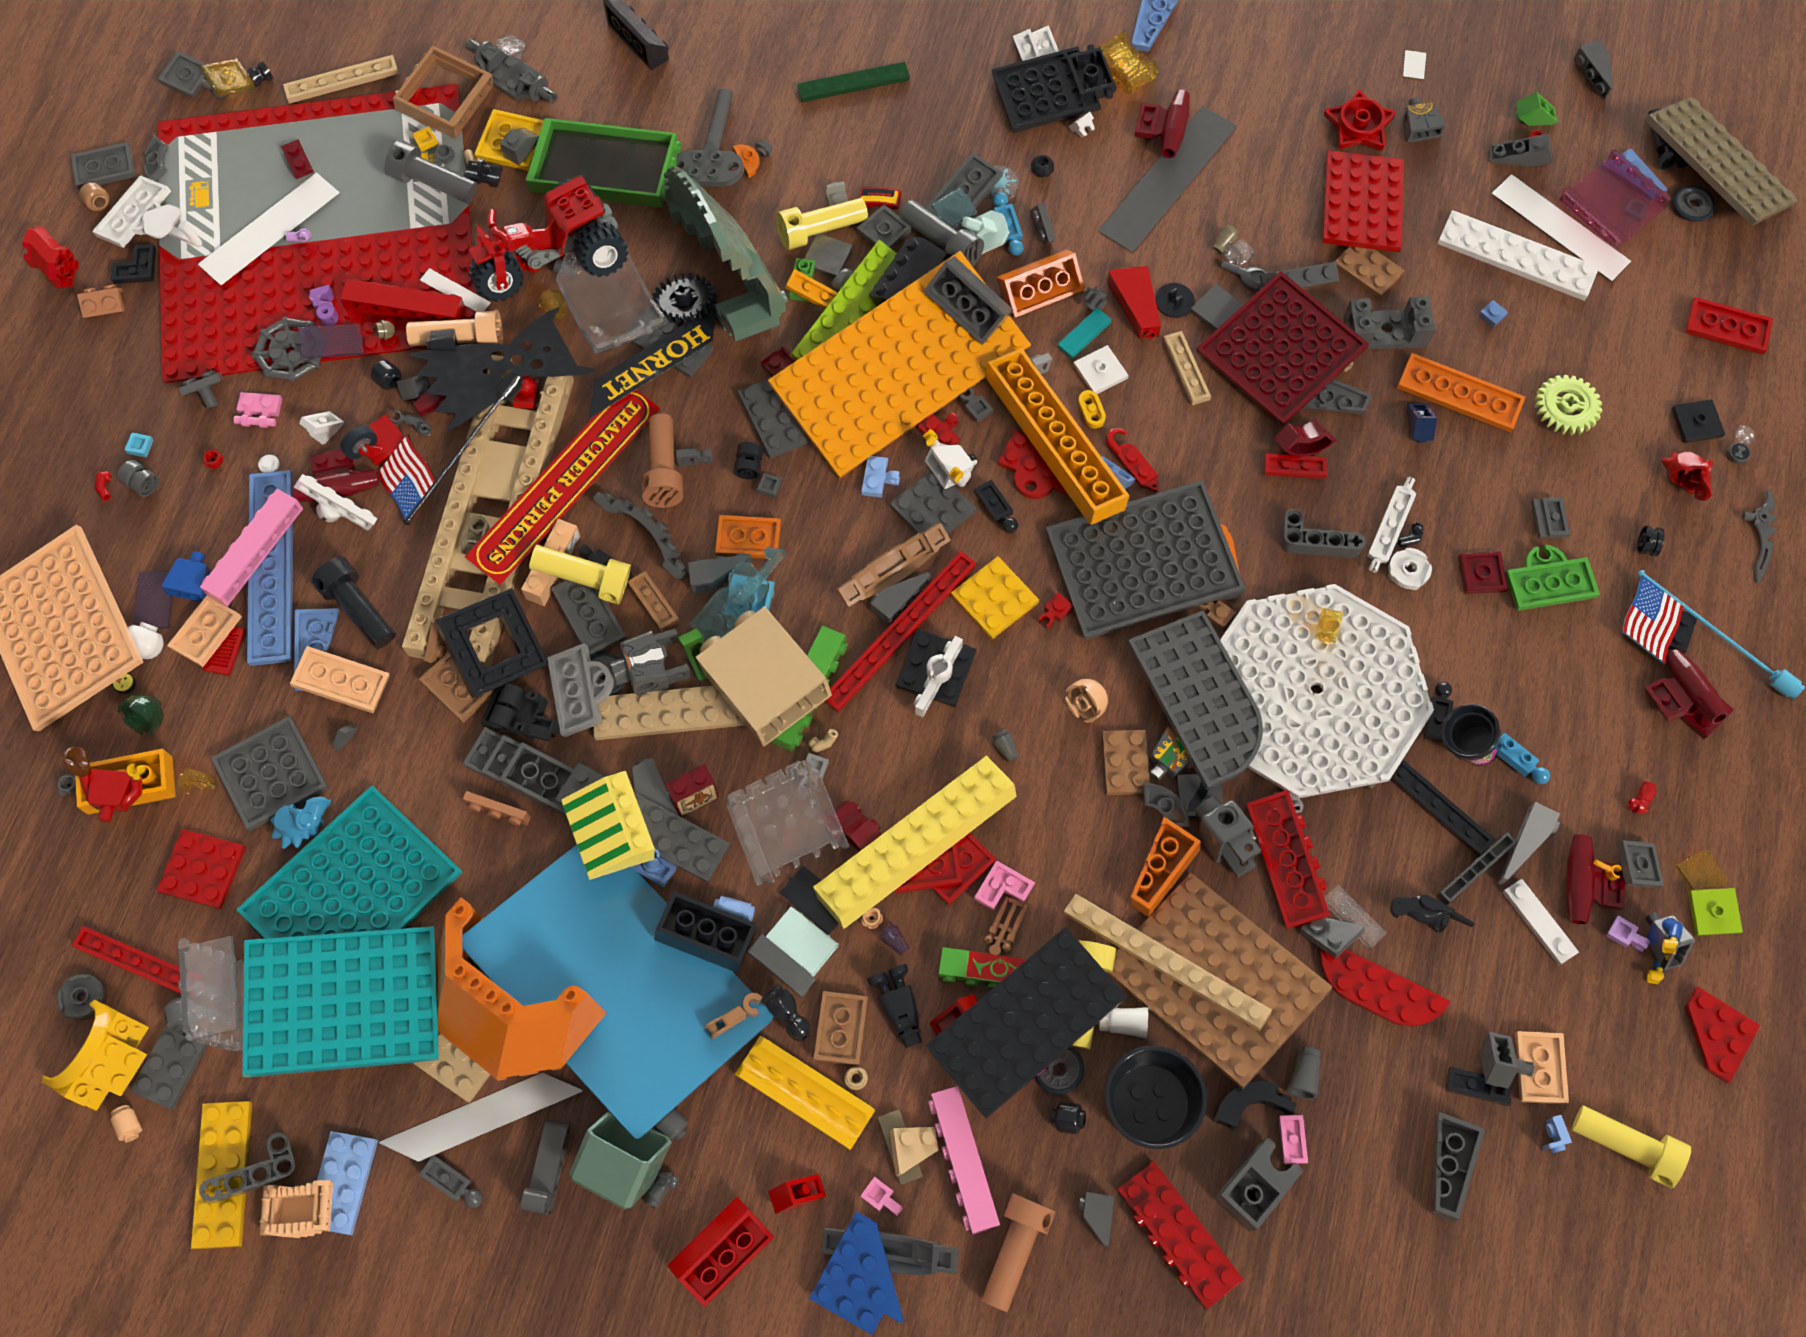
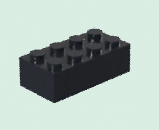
(705, 931)

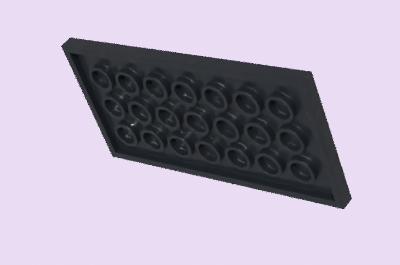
(1026, 1022)

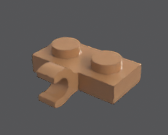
(435, 645)

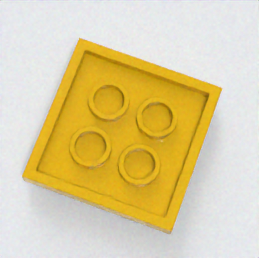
(496, 129)
(994, 597)

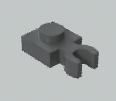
(976, 407)
(692, 457)

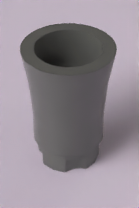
(1305, 1074)

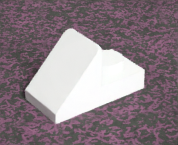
(321, 425)

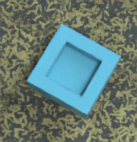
(139, 445)

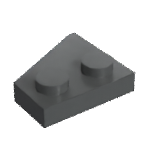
(1043, 224)
(1331, 934)

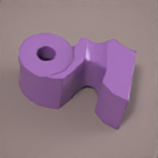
(322, 301)

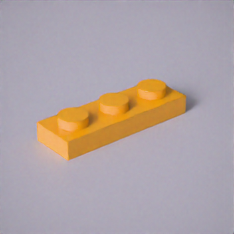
(810, 289)

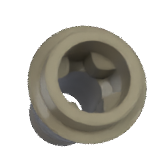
(1226, 235)

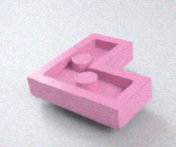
(1002, 880)

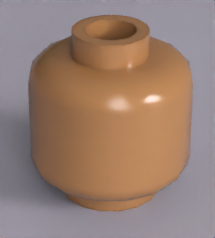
(94, 196)

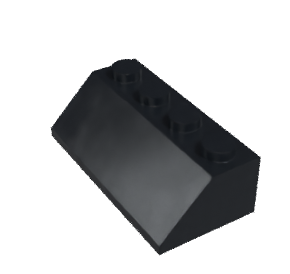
(636, 33)
(909, 265)

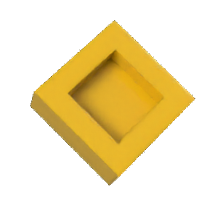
(425, 138)

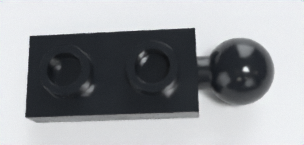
(996, 506)
(1442, 708)

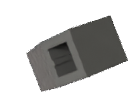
(1595, 64)
(1523, 152)
(713, 573)

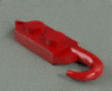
(1133, 461)

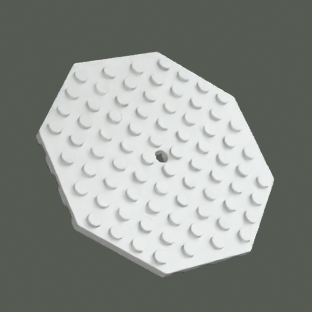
(1369, 697)

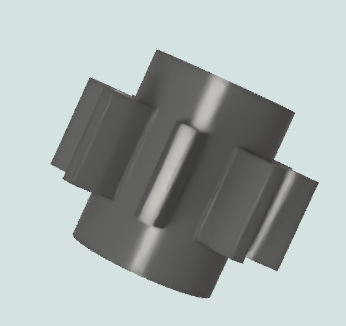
(1095, 298)

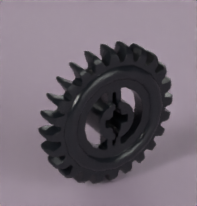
(702, 293)

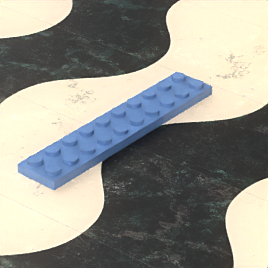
(271, 583)

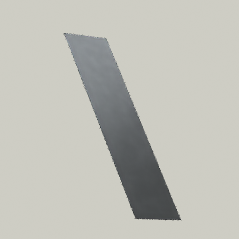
(1167, 180)

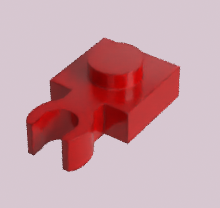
(1056, 609)

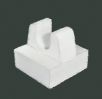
(1080, 124)

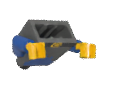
(1669, 943)

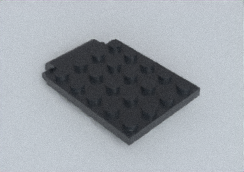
(1053, 87)

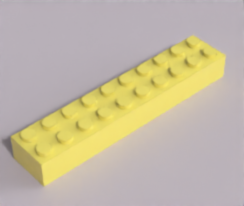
(915, 842)

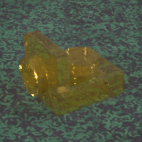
(195, 778)

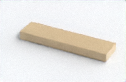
(1186, 368)

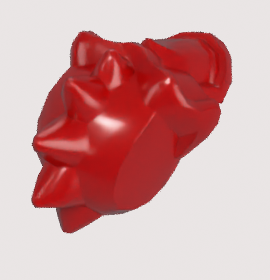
(1691, 473)

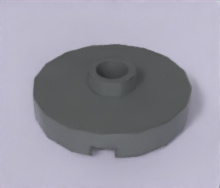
(74, 987)

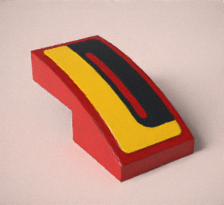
(880, 195)

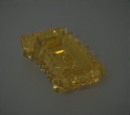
(1128, 65)

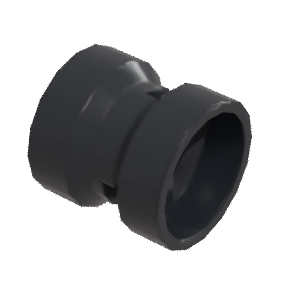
(256, 76)

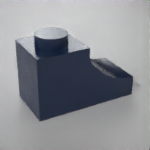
(1421, 422)

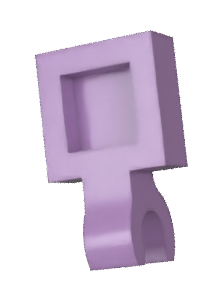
(1625, 933)

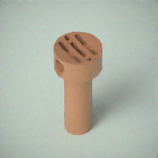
(662, 484)
(1026, 1222)

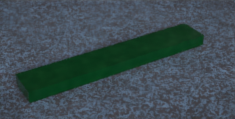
(853, 81)

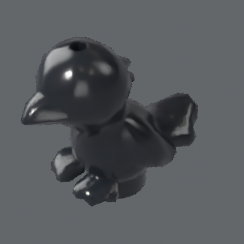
(784, 1007)

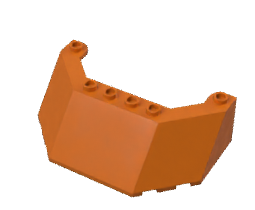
(495, 1026)

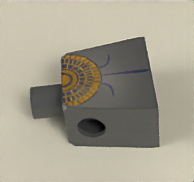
(1422, 121)

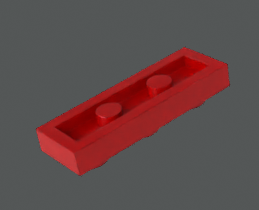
(1295, 466)

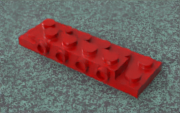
(1289, 859)
(1179, 1235)

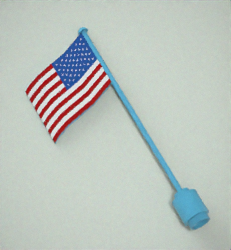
(1656, 617)

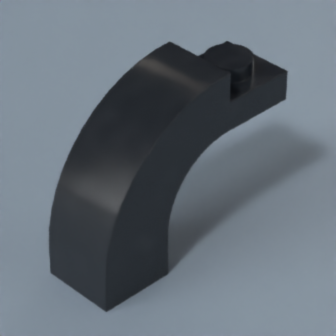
(1256, 1092)

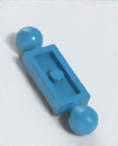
(1015, 246)
(1522, 760)

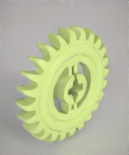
(1561, 409)

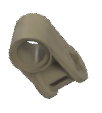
(473, 536)

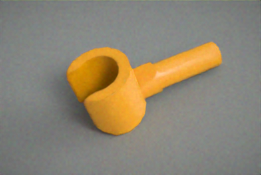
(1609, 870)

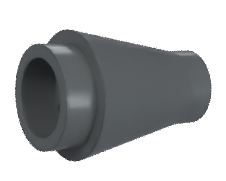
(1005, 744)

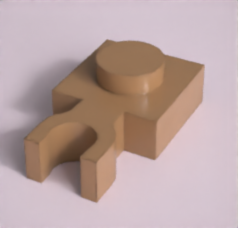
(1218, 613)

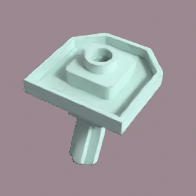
(990, 228)

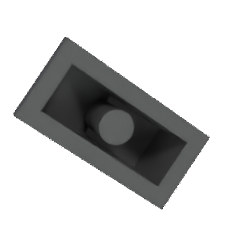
(518, 144)
(1097, 1215)

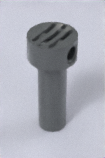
(405, 163)
(942, 233)

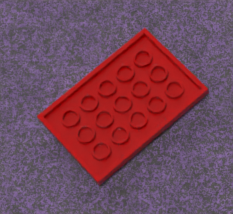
(1363, 201)

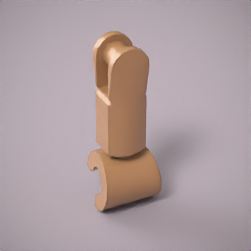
(735, 1015)

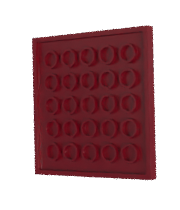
(1282, 348)

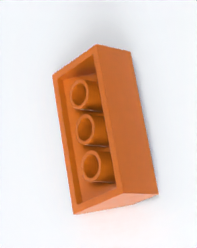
(1041, 282)

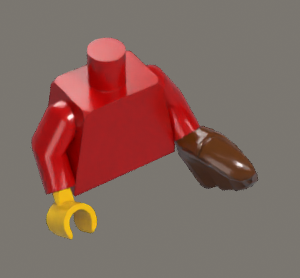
(105, 788)

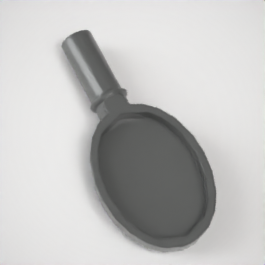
(1249, 276)

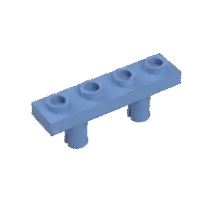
(656, 869)

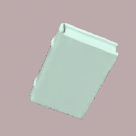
(802, 941)

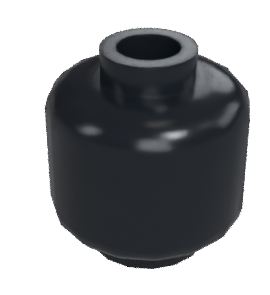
(385, 374)
(1068, 1118)

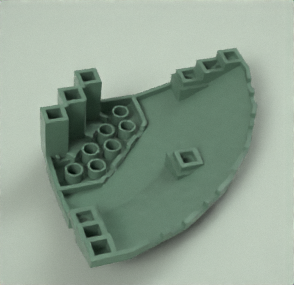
(718, 229)

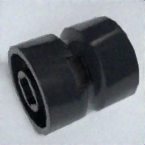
(748, 460)

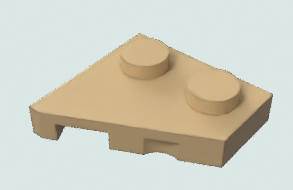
(912, 1146)

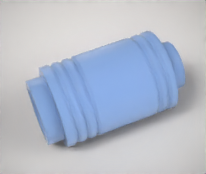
(735, 907)

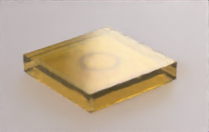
(227, 77)

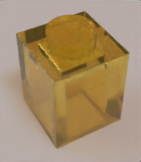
(1328, 625)

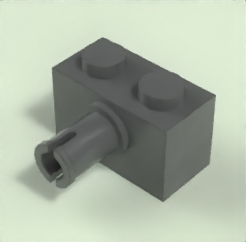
(1500, 1061)

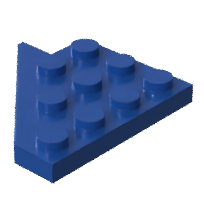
(858, 1278)

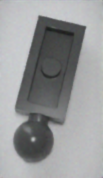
(451, 1182)

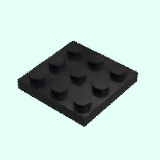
(914, 670)

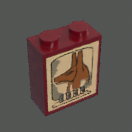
(692, 790)

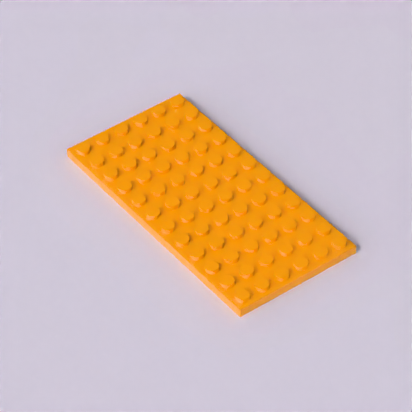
(887, 374)

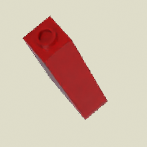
(1136, 297)

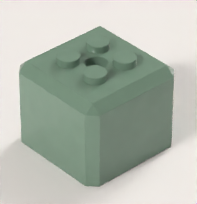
(616, 1163)

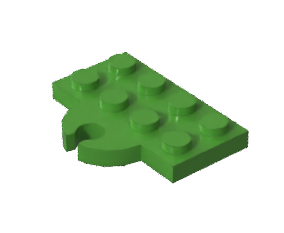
(1551, 580)

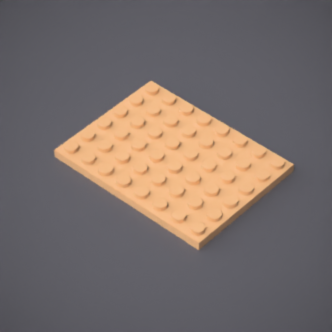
(61, 629)

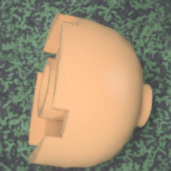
(1087, 699)

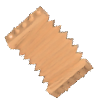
(296, 1210)

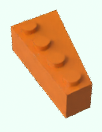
(1165, 863)

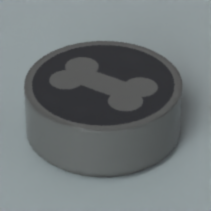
(1738, 453)

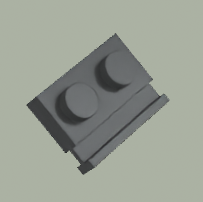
(1550, 518)

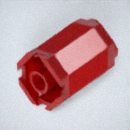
(49, 257)

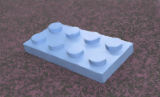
(347, 1165)

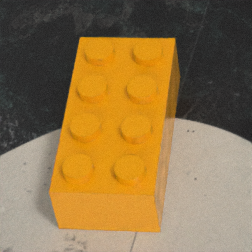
(156, 780)

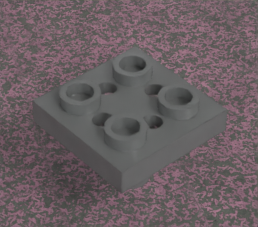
(203, 387)

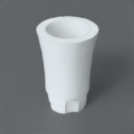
(1126, 1021)

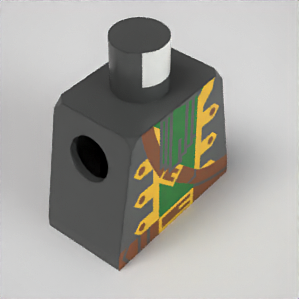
(1168, 756)

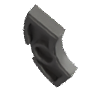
(154, 161)
(1167, 803)

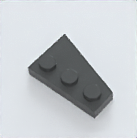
(1340, 398)

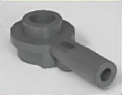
(444, 155)

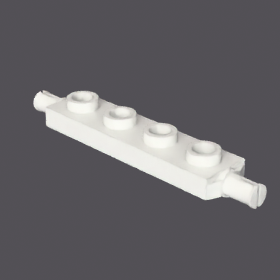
(1391, 524)

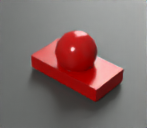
(528, 394)

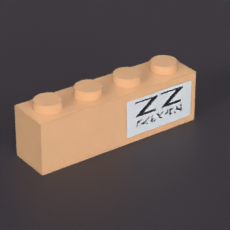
(538, 584)

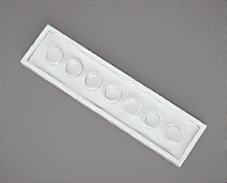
(1518, 255)

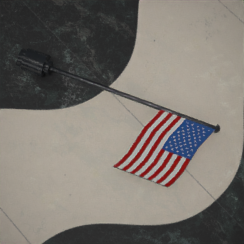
(408, 474)

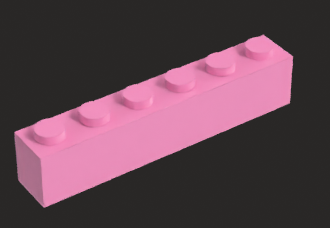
(251, 547)
(964, 1160)

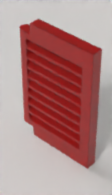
(225, 656)

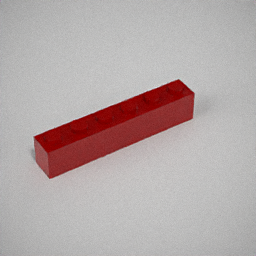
(401, 301)

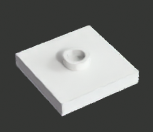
(1100, 370)

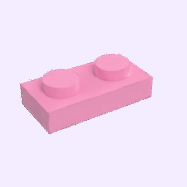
(1293, 1139)

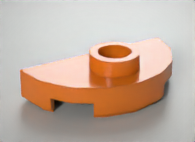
(749, 158)

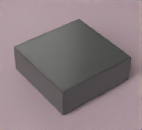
(769, 485)

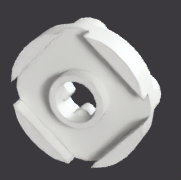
(1401, 576)

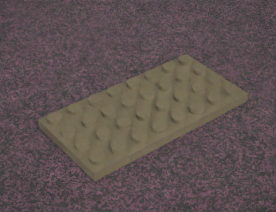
(1721, 160)

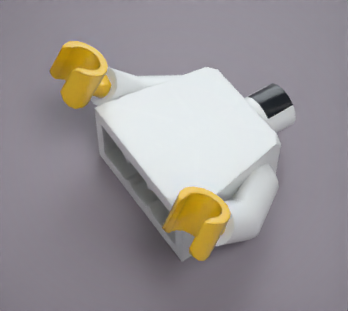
(948, 462)

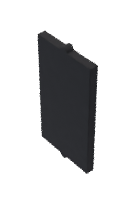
(802, 895)

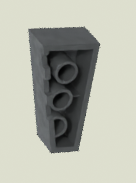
(1453, 1164)

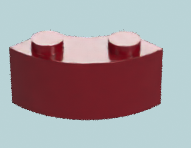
(1305, 439)
(856, 827)

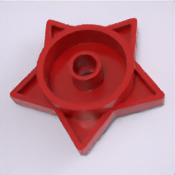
(1360, 122)

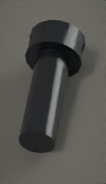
(337, 581)

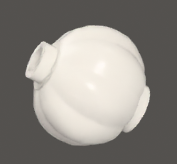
(147, 640)

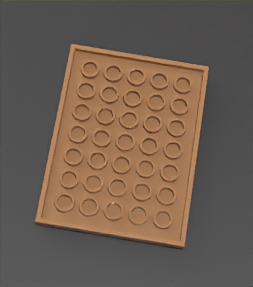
(1234, 949)

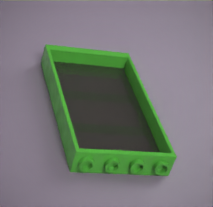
(614, 160)

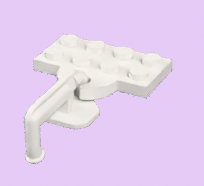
(142, 214)

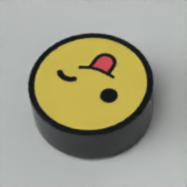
(125, 684)

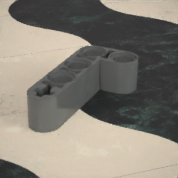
(1348, 543)
(547, 1170)
(247, 1173)

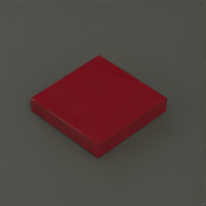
(1482, 572)

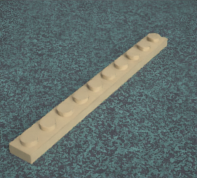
(1168, 962)

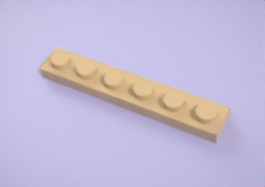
(340, 79)

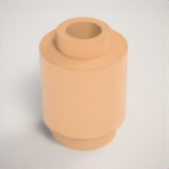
(125, 1123)

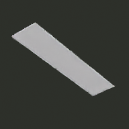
(449, 287)

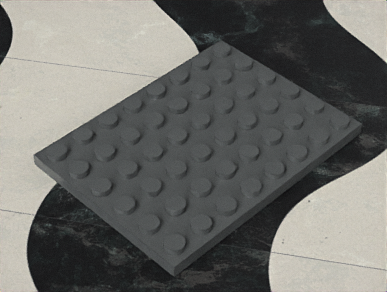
(1145, 560)

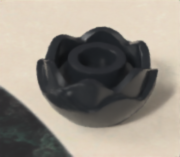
(1042, 171)

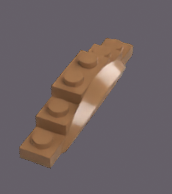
(893, 565)

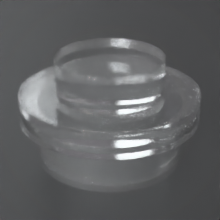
(1745, 434)

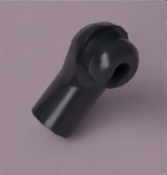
(1414, 535)

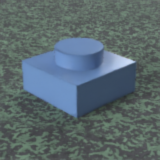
(1493, 313)

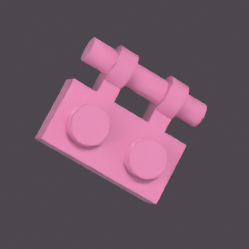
(258, 404)

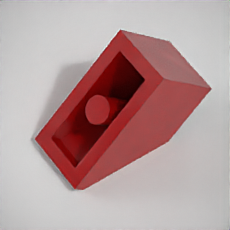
(796, 1193)

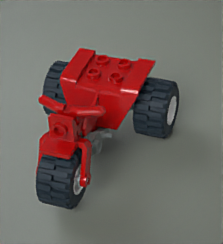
(573, 223)

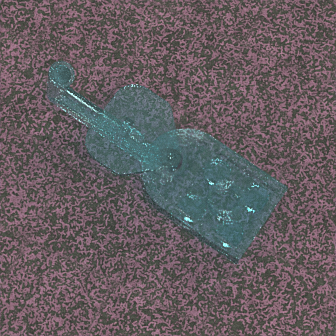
(745, 588)

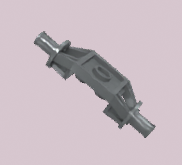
(510, 73)

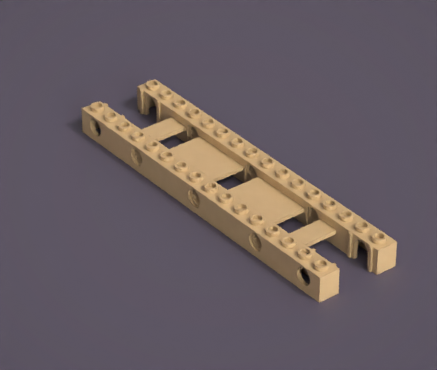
(490, 472)

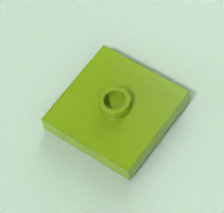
(1715, 912)

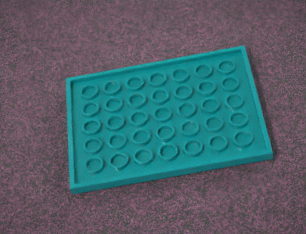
(354, 876)

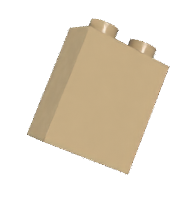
(763, 675)

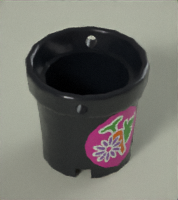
(1472, 734)

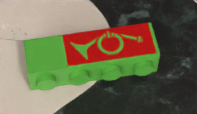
(975, 967)

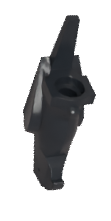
(1427, 911)

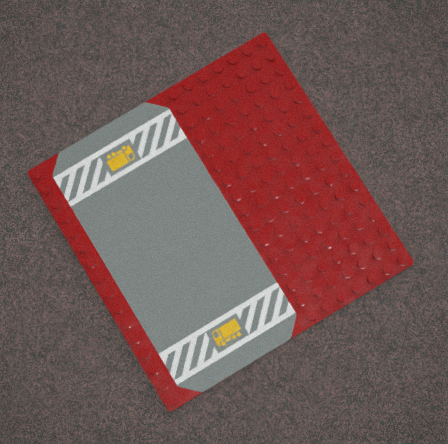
(376, 230)

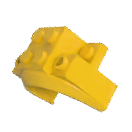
(105, 1060)

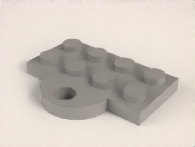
(578, 689)

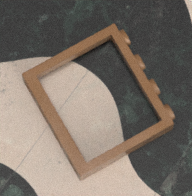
(468, 107)

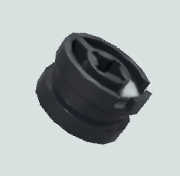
(1650, 541)

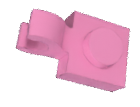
(879, 1195)

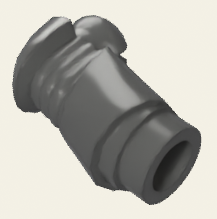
(660, 1189)

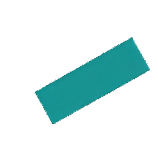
(1084, 333)

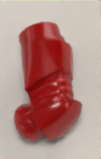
(1643, 799)

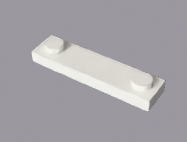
(1540, 922)

